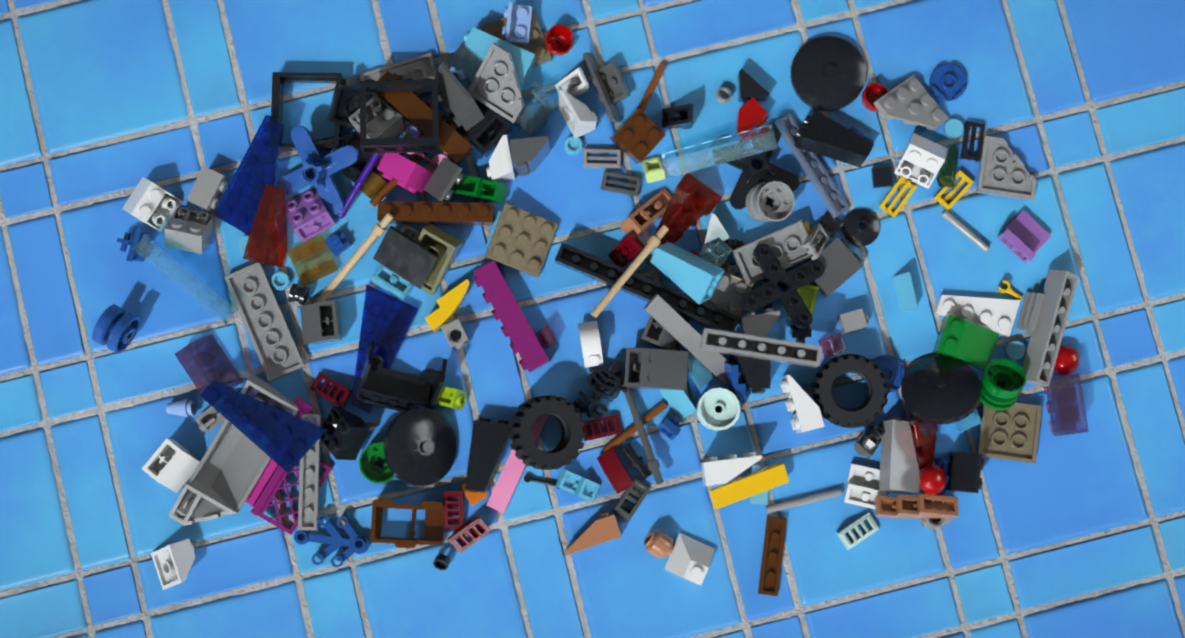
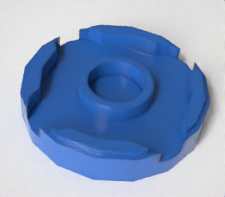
(948, 82)
(892, 369)

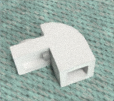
(590, 344)

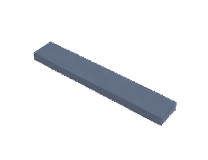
(813, 168)

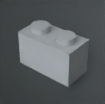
(207, 189)

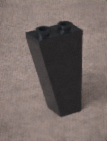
(832, 140)
(486, 450)

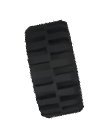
(869, 372)
(571, 432)

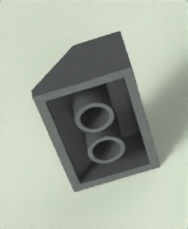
(457, 99)
(528, 153)

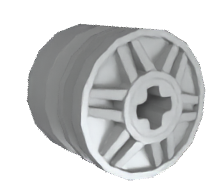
(779, 203)

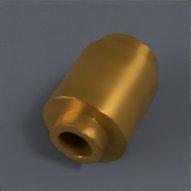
(373, 184)

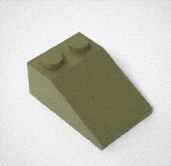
(444, 246)

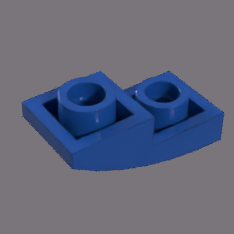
(737, 387)

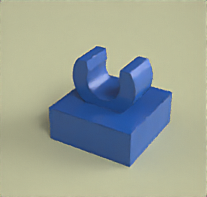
(338, 243)
(670, 428)

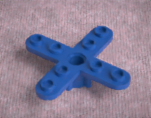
(323, 166)

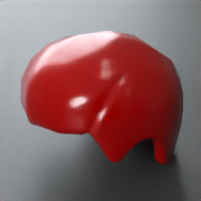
(558, 40)
(871, 94)
(1067, 360)
(932, 479)

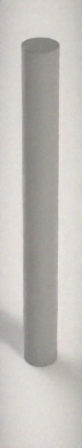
(803, 500)

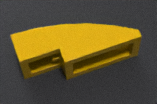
(448, 306)

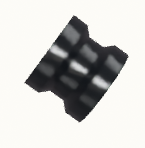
(298, 294)

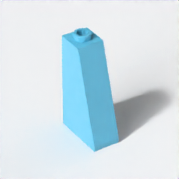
(480, 42)
(689, 272)

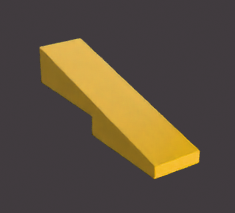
(749, 485)

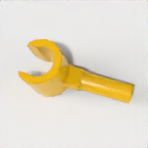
(1009, 290)

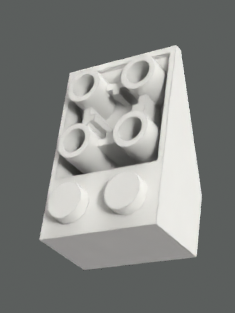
(804, 410)
(722, 471)

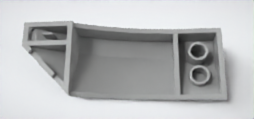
(228, 467)

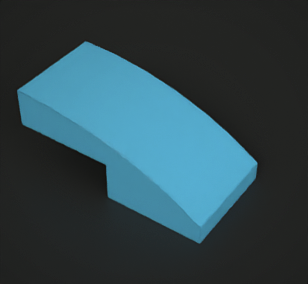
(577, 485)

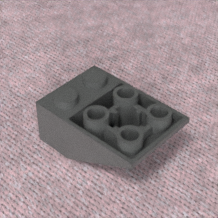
(656, 369)

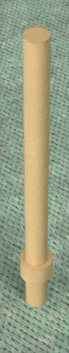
(377, 231)
(653, 242)

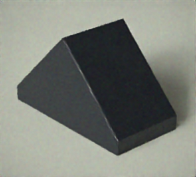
(750, 88)
(678, 117)

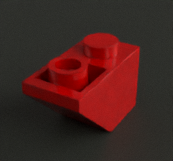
(750, 116)

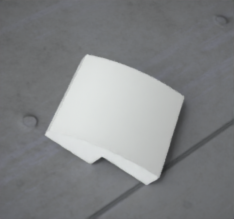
(862, 486)

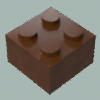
(637, 136)

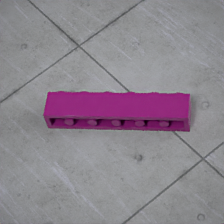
(511, 316)

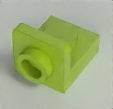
(451, 398)

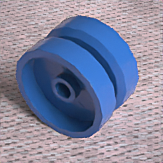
(115, 329)

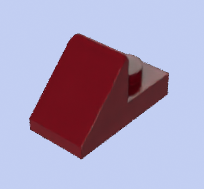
(627, 250)

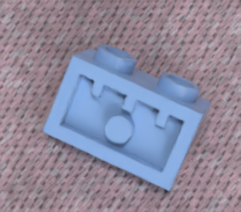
(518, 24)

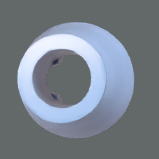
(182, 408)

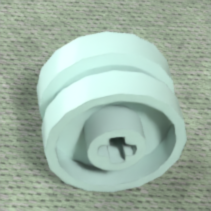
(729, 412)

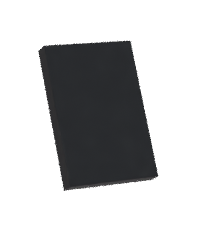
(406, 257)

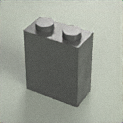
(838, 265)

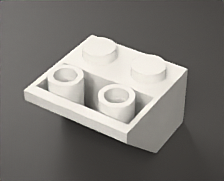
(921, 160)
(151, 204)
(171, 465)

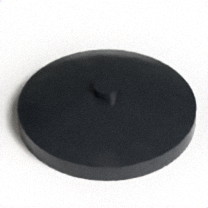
(828, 73)
(940, 390)
(420, 447)

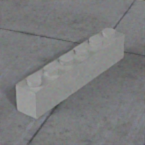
(1047, 338)
(761, 348)

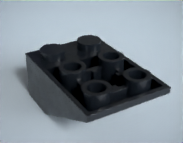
(487, 132)

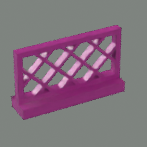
(270, 490)

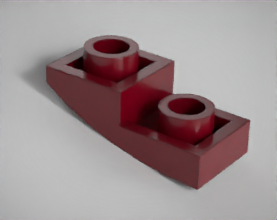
(615, 471)

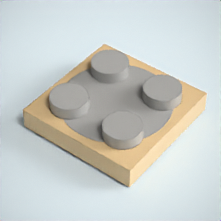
(729, 293)

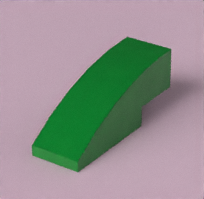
(481, 189)

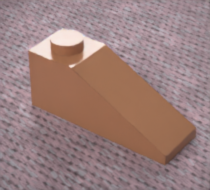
(647, 214)
(598, 532)

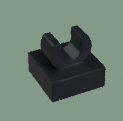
(799, 333)

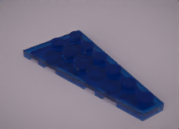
(256, 169)
(386, 323)
(270, 428)

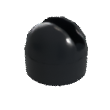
(445, 561)

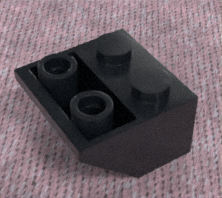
(344, 433)
(965, 471)

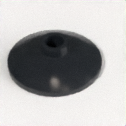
(859, 236)

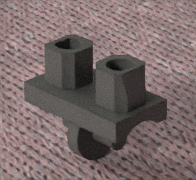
(869, 441)

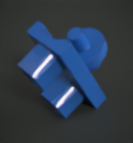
(132, 255)

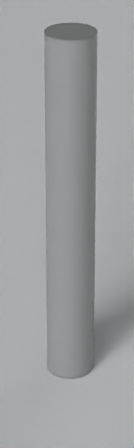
(966, 231)

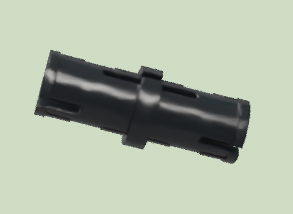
(636, 461)

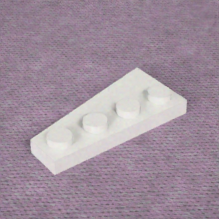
(990, 313)

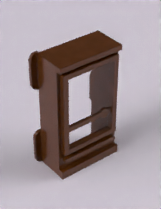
(433, 523)

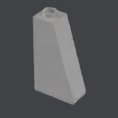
(898, 459)

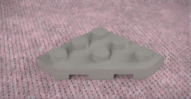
(498, 84)
(911, 105)
(1003, 172)

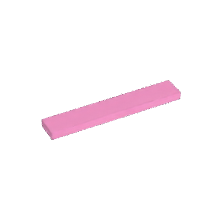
(512, 472)

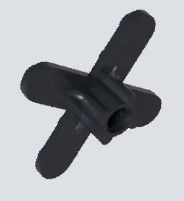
(750, 176)
(787, 281)

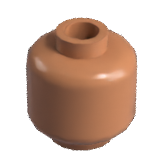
(658, 544)

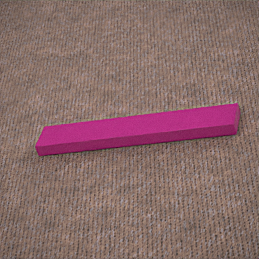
(271, 467)

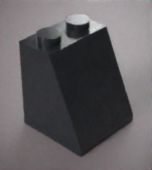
(754, 373)

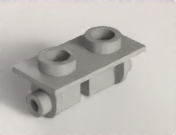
(209, 419)

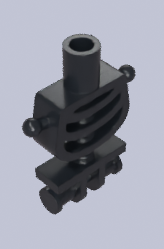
(611, 374)

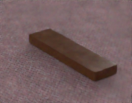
(772, 556)

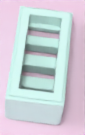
(841, 534)

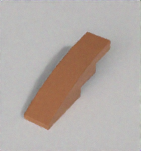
(916, 506)

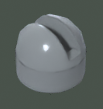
(727, 92)

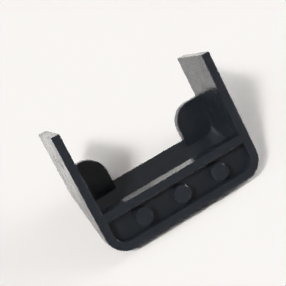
(398, 389)

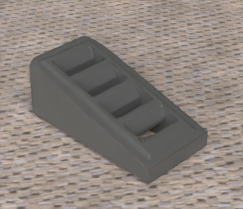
(620, 512)

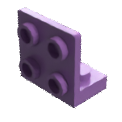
(308, 215)
(1024, 237)

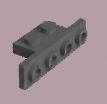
(609, 84)

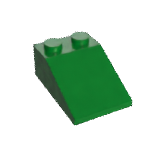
(965, 341)

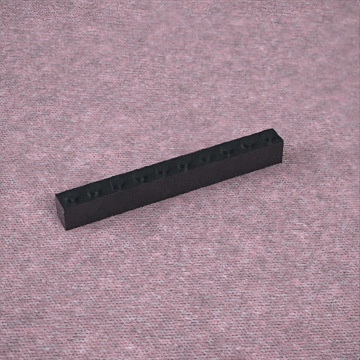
(645, 288)

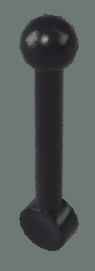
(527, 478)

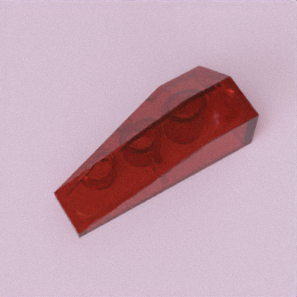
(687, 205)
(268, 235)
(924, 441)

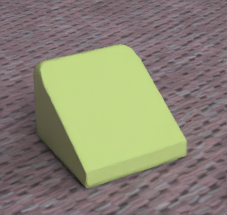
(653, 169)

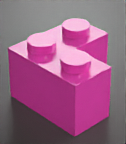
(409, 174)

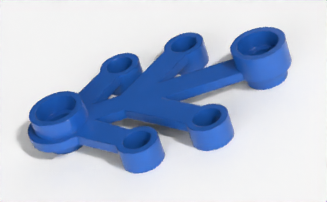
(334, 540)

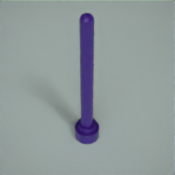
(359, 183)

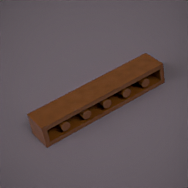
(419, 115)
(437, 213)

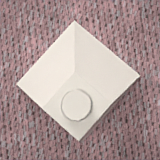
(576, 114)
(500, 163)
(690, 559)
(173, 563)

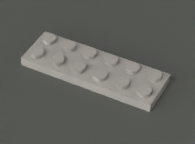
(264, 321)

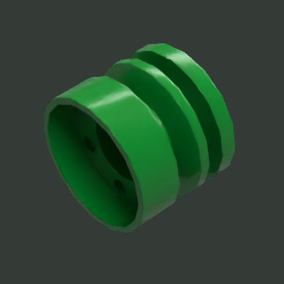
(1001, 384)
(368, 467)

